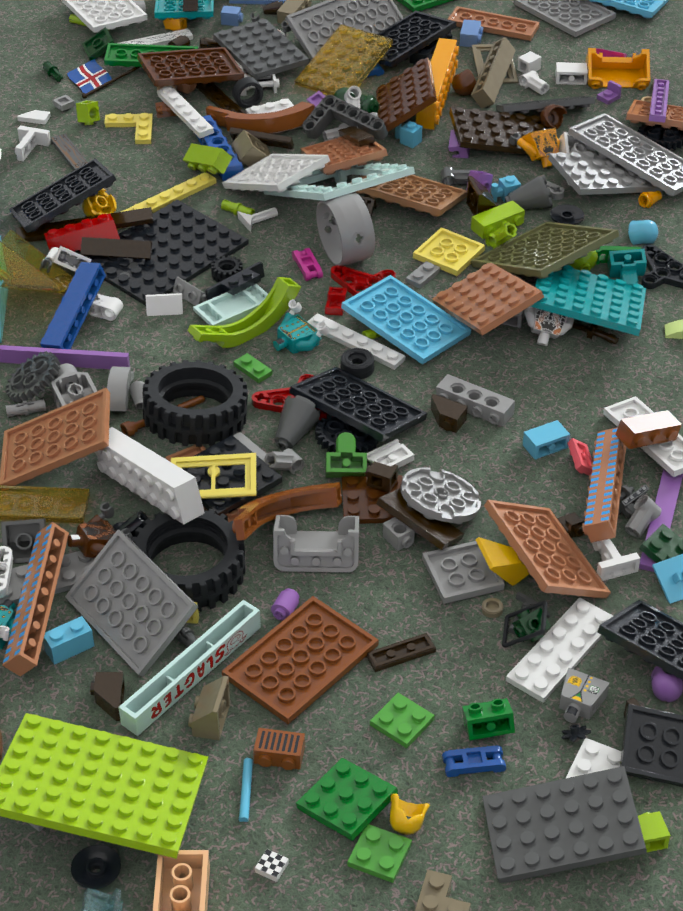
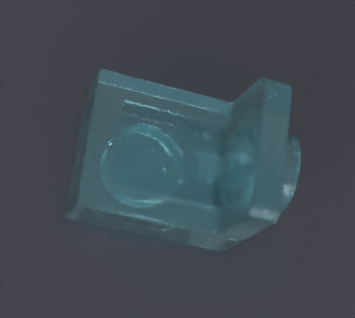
(100, 901)

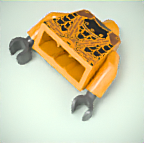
(538, 144)

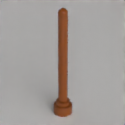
(132, 427)

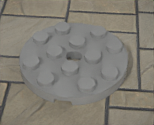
(440, 495)

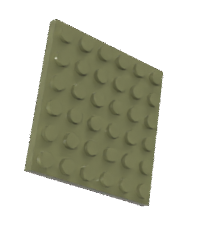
(546, 248)

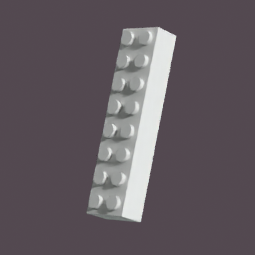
(151, 477)

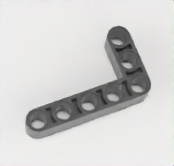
(333, 107)

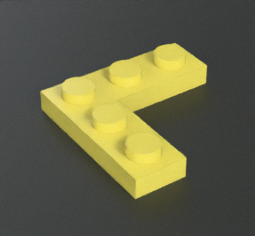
(142, 122)

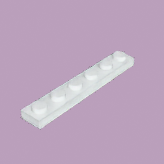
(185, 111)
(356, 340)

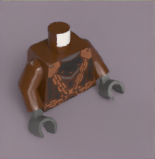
(95, 534)

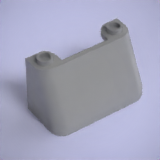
(316, 549)

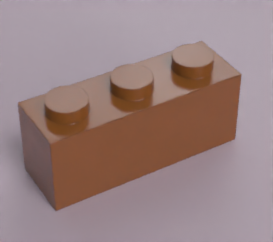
(648, 429)

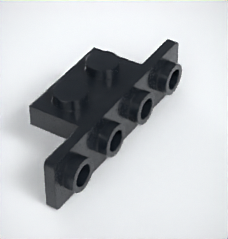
(237, 282)

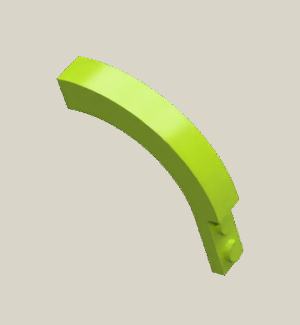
(253, 324)

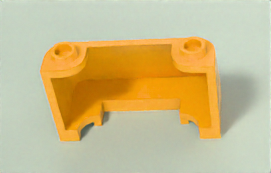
(625, 71)

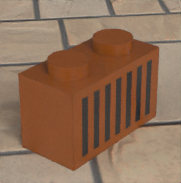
(279, 748)

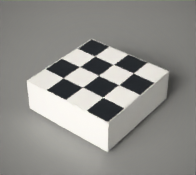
(271, 865)

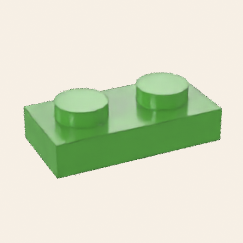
(253, 368)

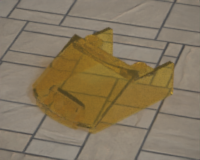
(21, 267)

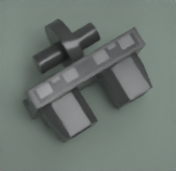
(629, 499)

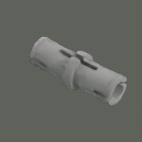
(25, 408)

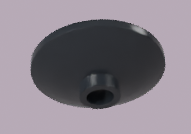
(567, 214)
(94, 858)

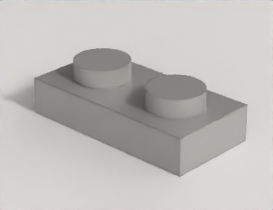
(423, 274)

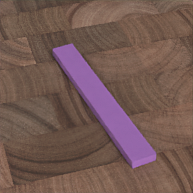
(659, 100)
(78, 358)
(666, 500)

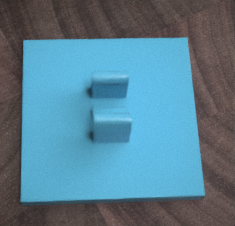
(671, 577)

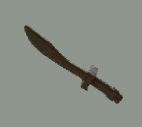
(593, 331)

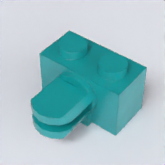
(627, 265)

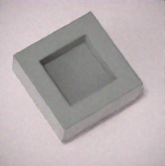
(63, 102)

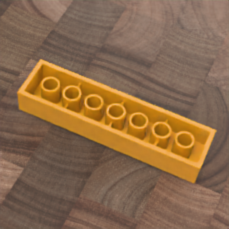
(443, 69)

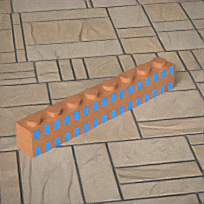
(604, 487)
(36, 600)

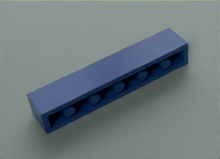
(74, 306)

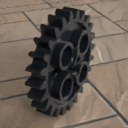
(666, 137)
(330, 428)

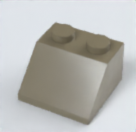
(249, 148)
(211, 709)

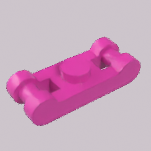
(306, 263)

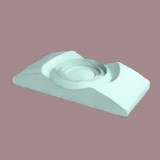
(230, 308)

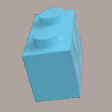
(546, 439)
(68, 640)

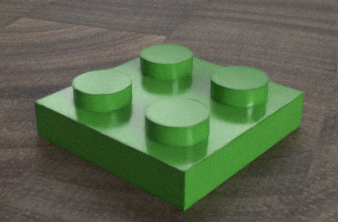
(402, 720)
(379, 853)

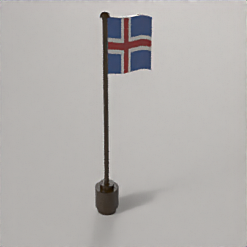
(93, 77)

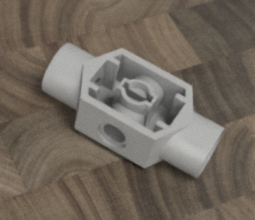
(71, 385)

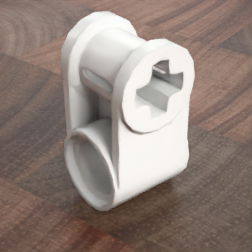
(106, 307)

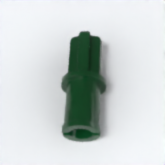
(52, 71)

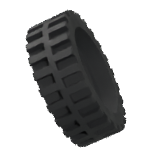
(194, 425)
(208, 529)

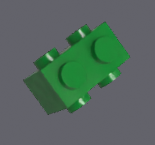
(488, 719)

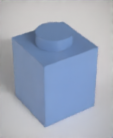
(231, 15)

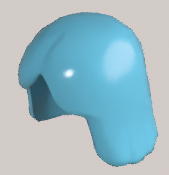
(642, 232)

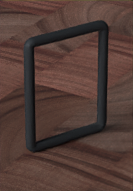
(543, 625)

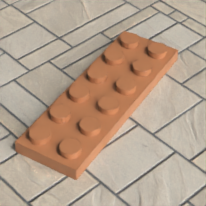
(497, 23)

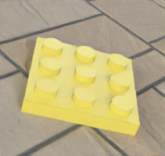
(449, 251)

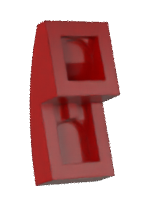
(335, 297)

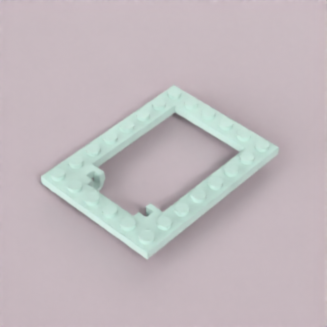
(375, 173)

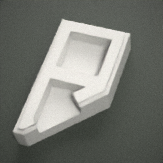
(35, 116)

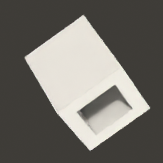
(529, 62)

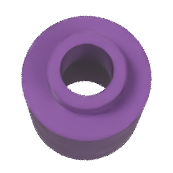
(285, 604)

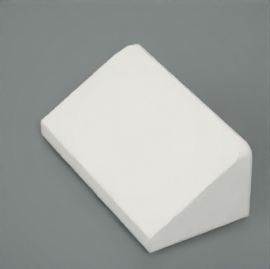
(164, 304)

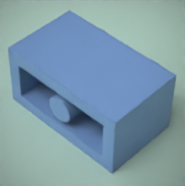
(471, 33)

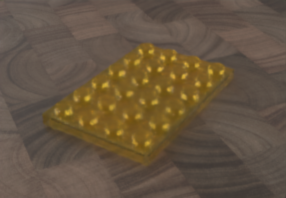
(343, 60)

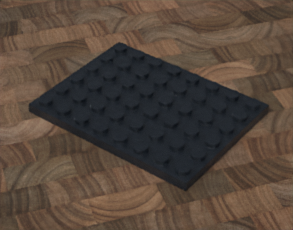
(181, 247)

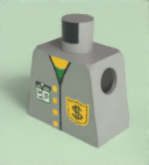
(582, 695)

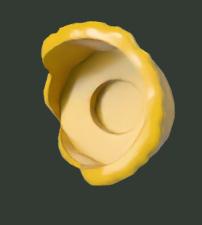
(401, 809)

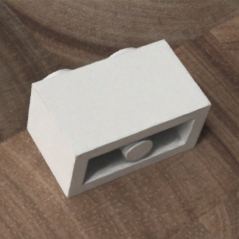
(571, 73)

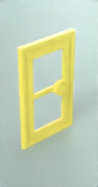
(213, 462)

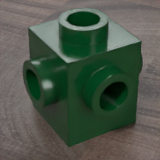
(529, 623)

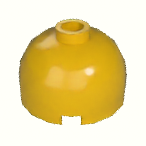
(99, 204)

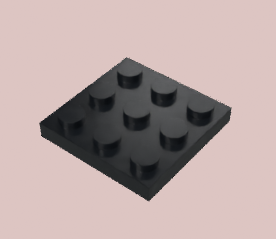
(653, 745)

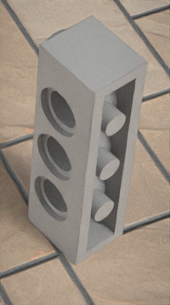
(480, 401)

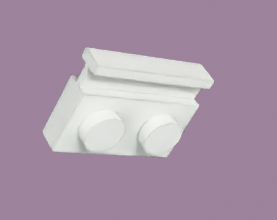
(391, 454)

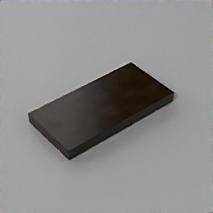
(437, 532)

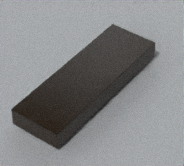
(401, 652)

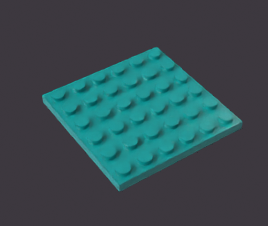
(593, 299)

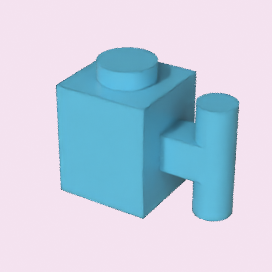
(409, 134)
(504, 187)

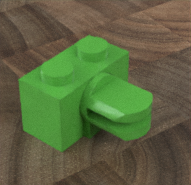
(345, 459)

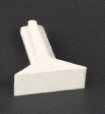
(247, 220)

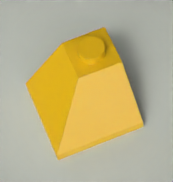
(503, 561)

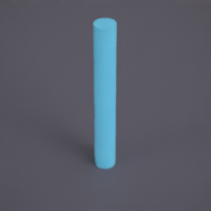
(246, 790)

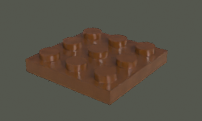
(361, 500)

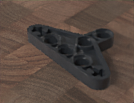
(656, 267)

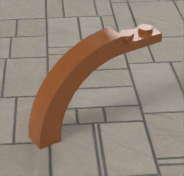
(263, 122)
(285, 503)

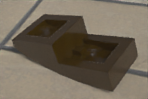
(190, 5)

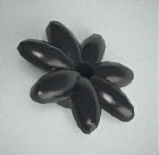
(574, 732)

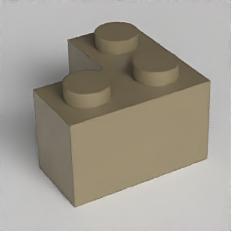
(436, 893)

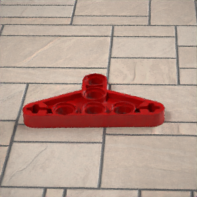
(359, 279)
(275, 396)

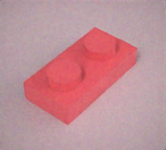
(581, 456)

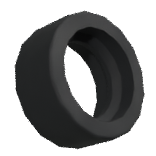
(243, 83)

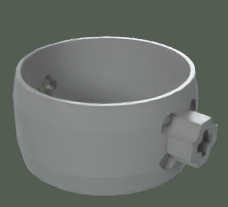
(349, 219)

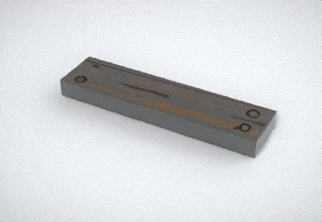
(68, 151)

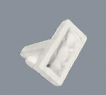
(29, 138)
(612, 563)

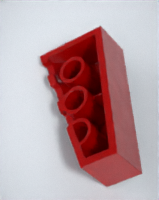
(72, 234)

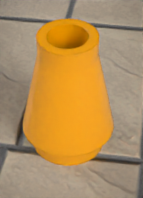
(647, 199)

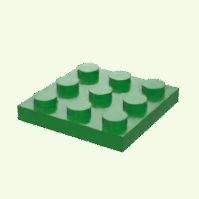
(346, 798)

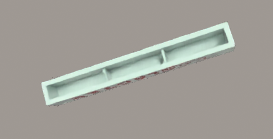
(189, 668)

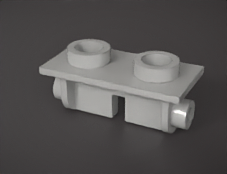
(189, 292)

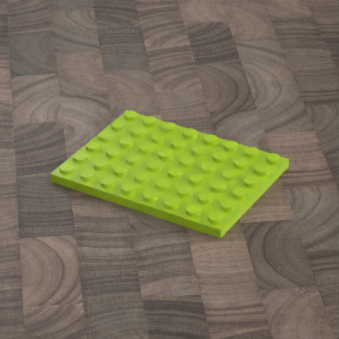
(100, 785)

